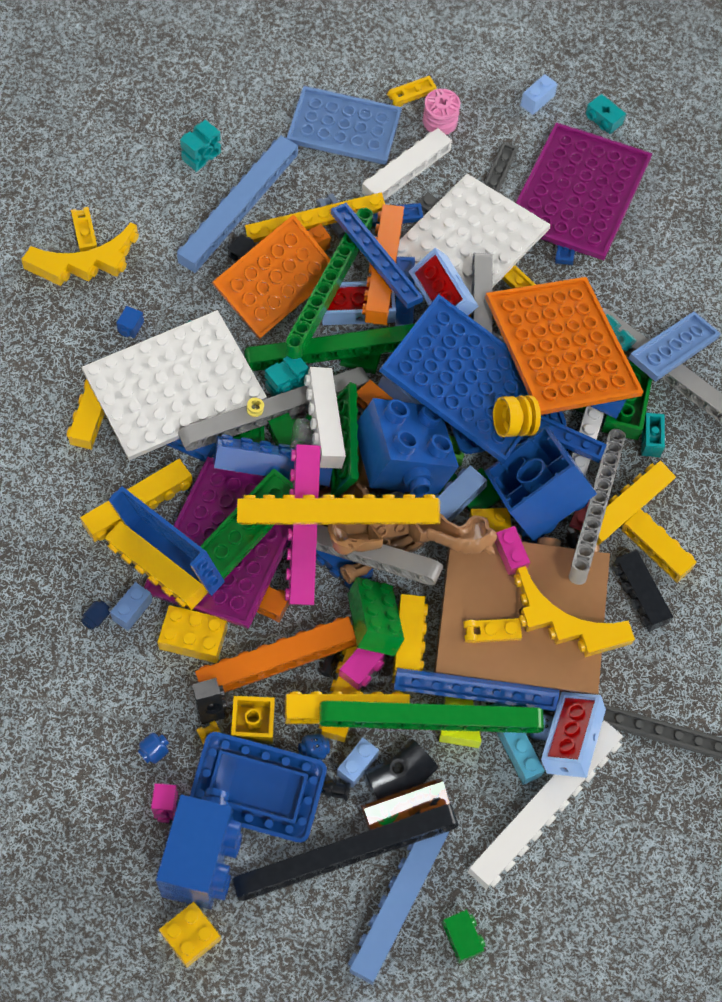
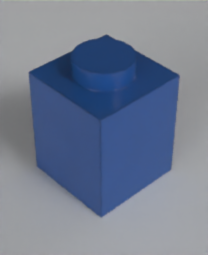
(130, 322)

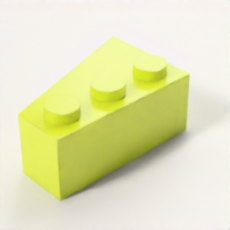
(462, 738)

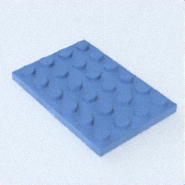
(344, 125)

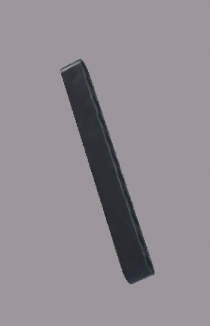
(345, 852)

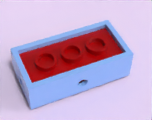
(438, 276)
(348, 305)
(573, 734)

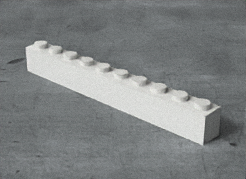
(537, 813)

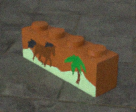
(405, 804)

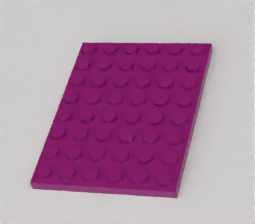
(583, 188)
(205, 509)

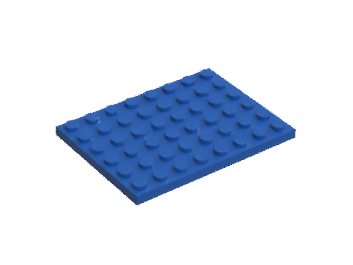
(457, 373)

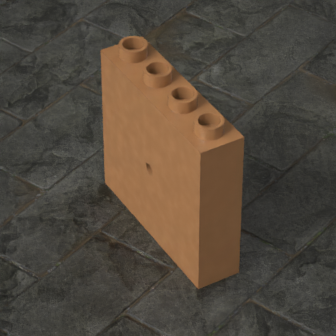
(482, 590)

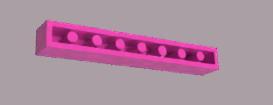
(303, 537)

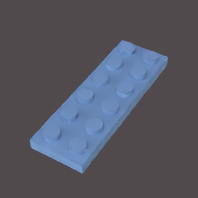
(674, 346)

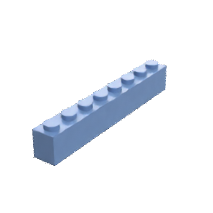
(395, 908)

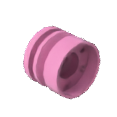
(441, 111)

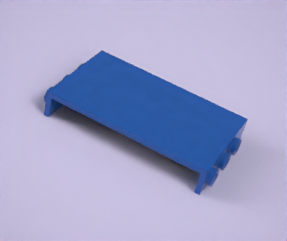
(167, 539)

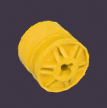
(516, 416)

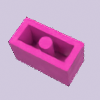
(511, 550)
(360, 667)
(164, 802)

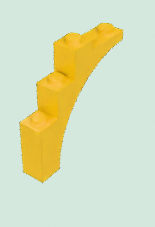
(85, 264)
(592, 636)

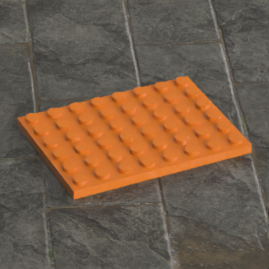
(563, 345)

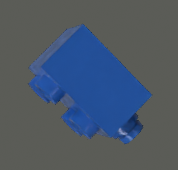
(405, 447)
(540, 483)
(197, 850)

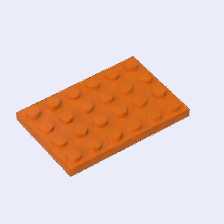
(273, 276)

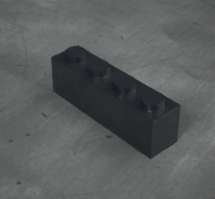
(642, 591)

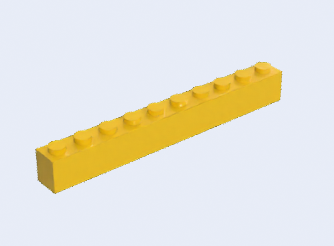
(338, 510)

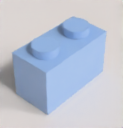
(538, 94)
(357, 762)

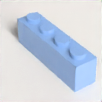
(461, 492)

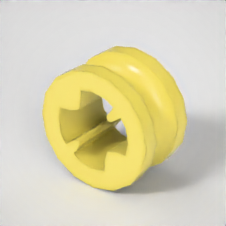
(253, 412)

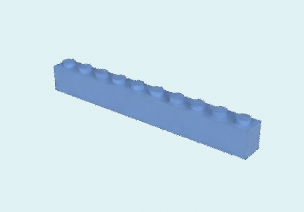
(237, 204)

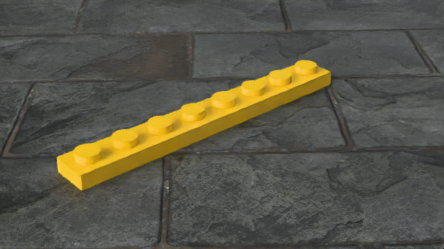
(314, 217)

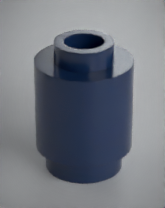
(95, 615)

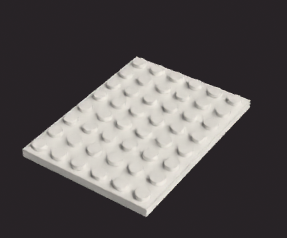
(474, 221)
(172, 383)

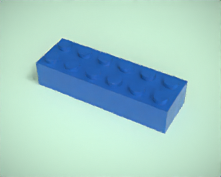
(257, 458)

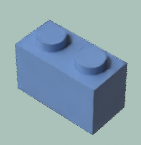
(131, 606)

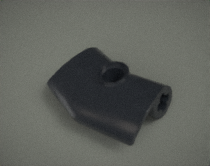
(414, 771)

